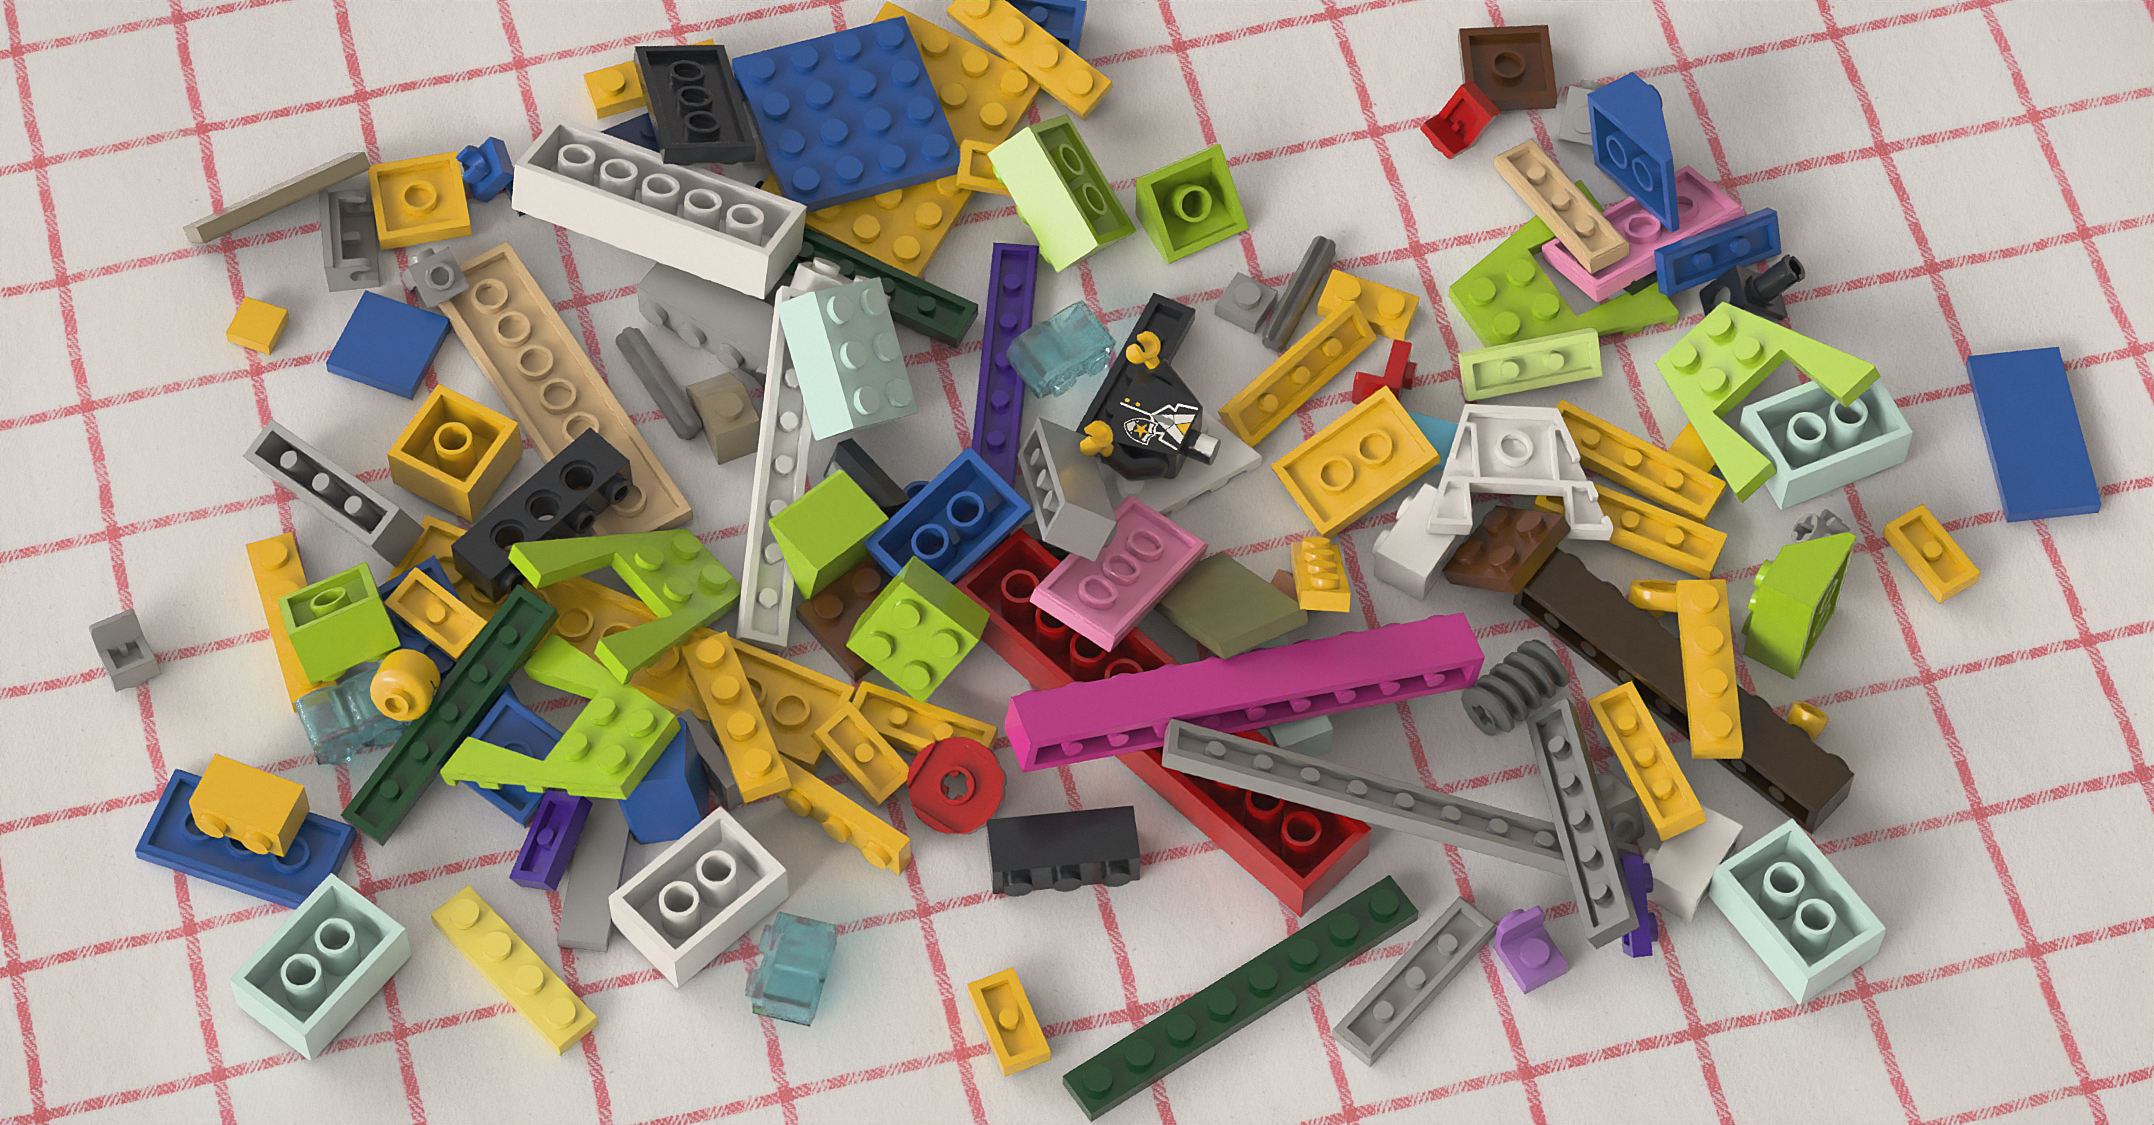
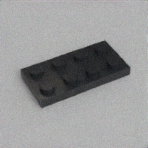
(694, 104)

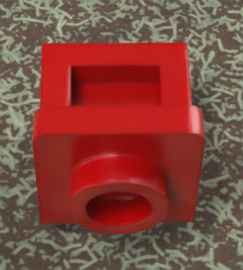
(1461, 121)
(1398, 375)

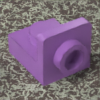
(1528, 949)

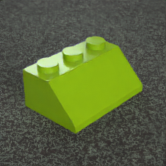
(1060, 192)
(1796, 601)

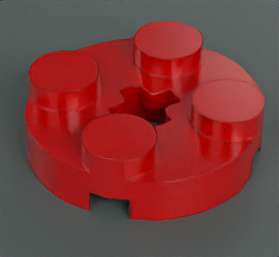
(950, 758)

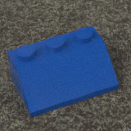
(951, 520)

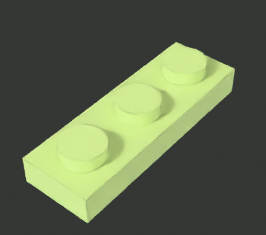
(1530, 364)

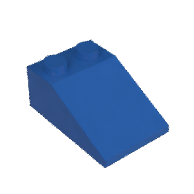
(1634, 144)

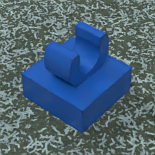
(486, 168)

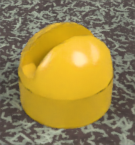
(1808, 718)

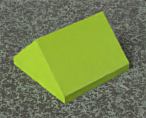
(1189, 204)
(826, 532)

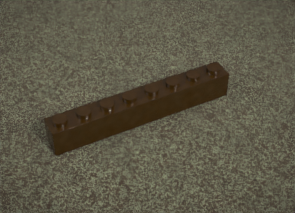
(1633, 647)

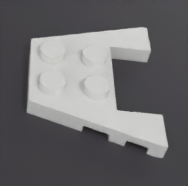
(1515, 454)

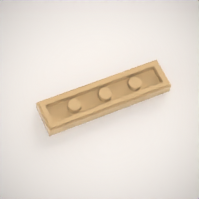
(1562, 206)

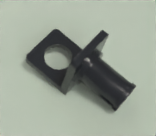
(1754, 289)

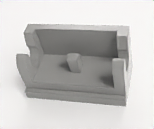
(348, 241)

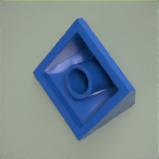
(670, 795)

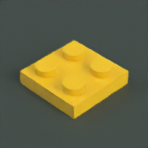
(419, 200)

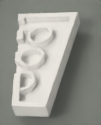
(1194, 477)

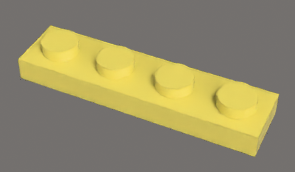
(514, 970)

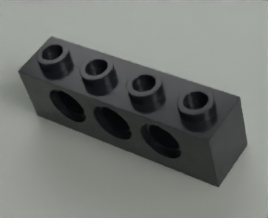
(584, 462)

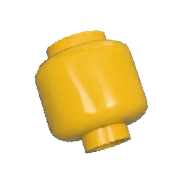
(407, 682)

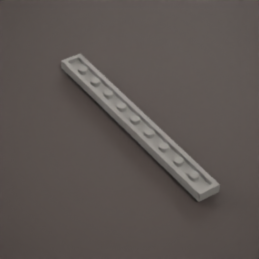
(1365, 796)

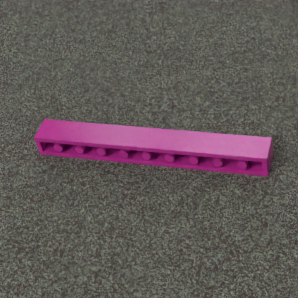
(1243, 691)

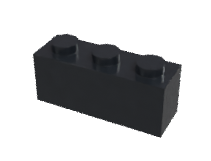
(1063, 850)

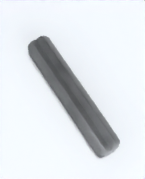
(1298, 293)
(659, 383)

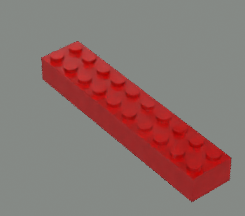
(1281, 843)

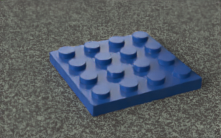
(847, 115)

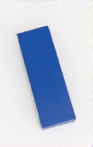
(1717, 250)

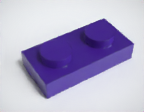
(550, 841)
(1639, 881)

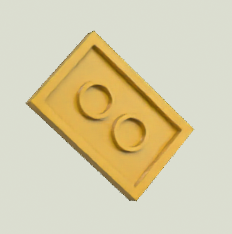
(1355, 463)

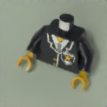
(1154, 423)

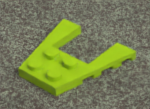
(1514, 300)
(1728, 360)
(664, 568)
(598, 755)

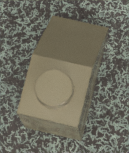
(726, 416)

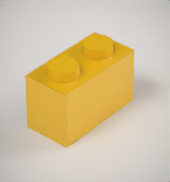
(249, 806)

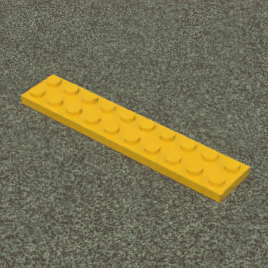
(788, 694)

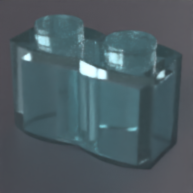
(1061, 350)
(345, 720)
(792, 969)

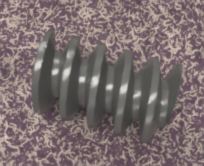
(1514, 686)

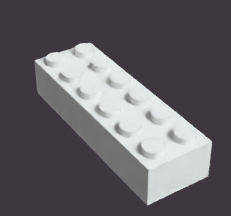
(658, 209)

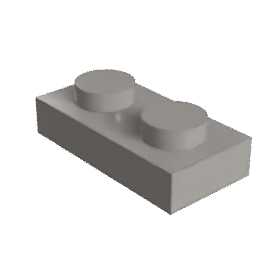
(713, 761)

